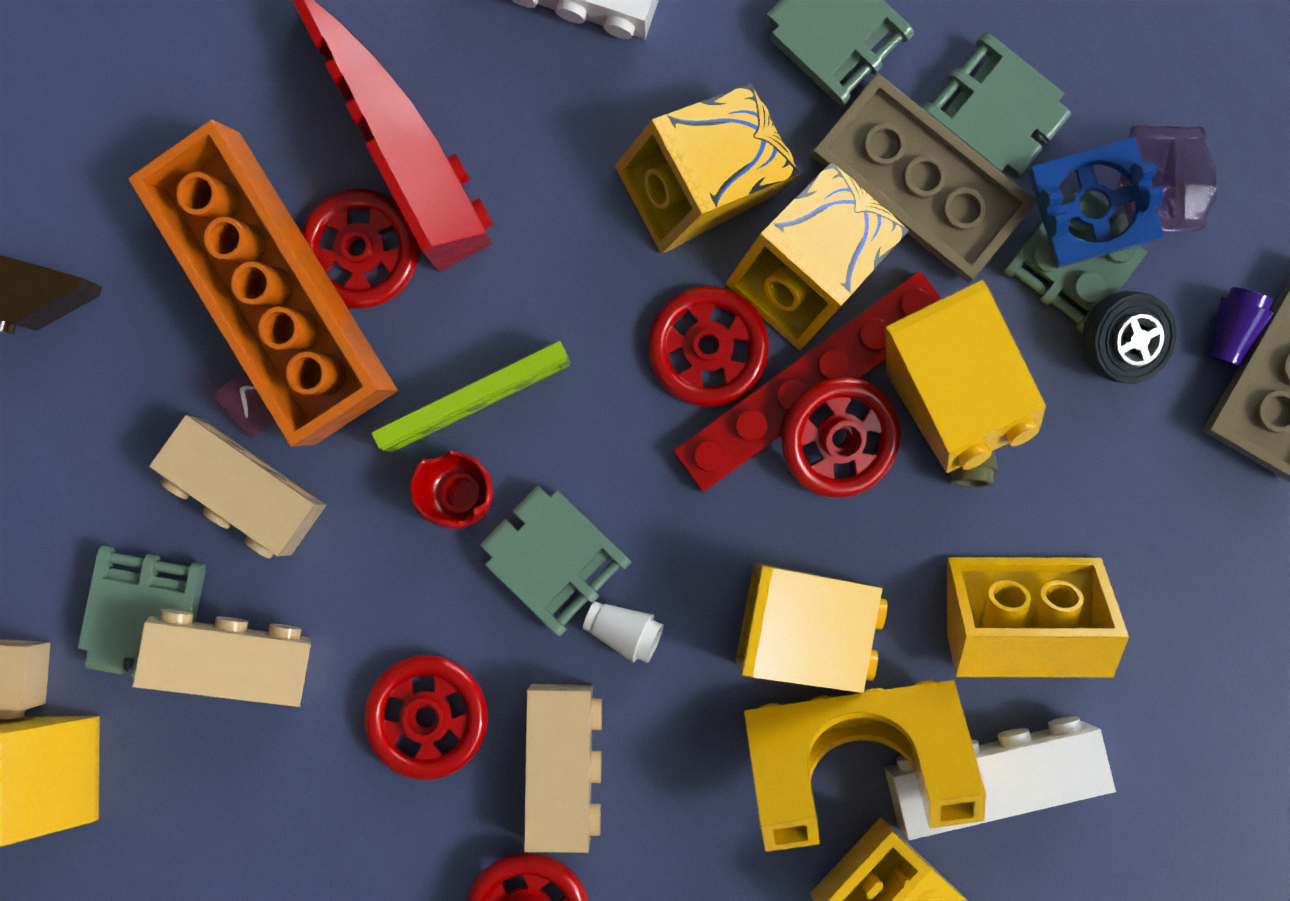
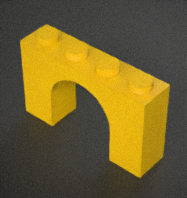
(915, 720)

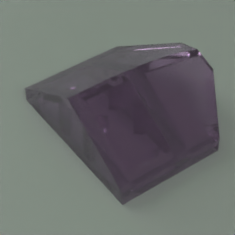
(1183, 171)

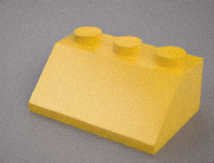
(1033, 617)

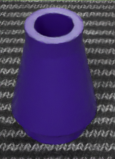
(1239, 324)

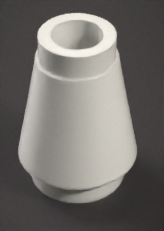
(624, 630)

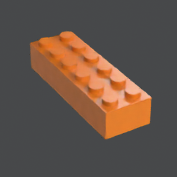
(262, 284)

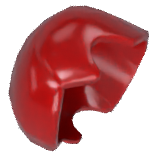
(451, 490)

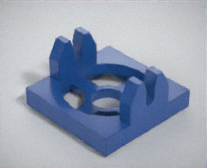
(1126, 159)

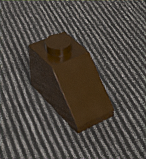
(38, 295)

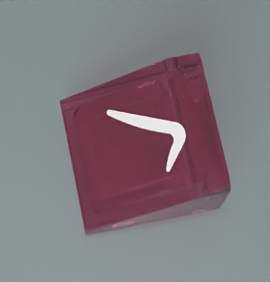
(244, 405)

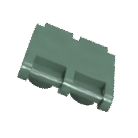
(834, 37)
(1001, 107)
(1084, 281)
(551, 556)
(125, 599)

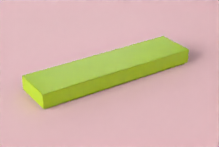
(472, 398)

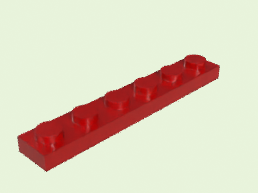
(762, 414)

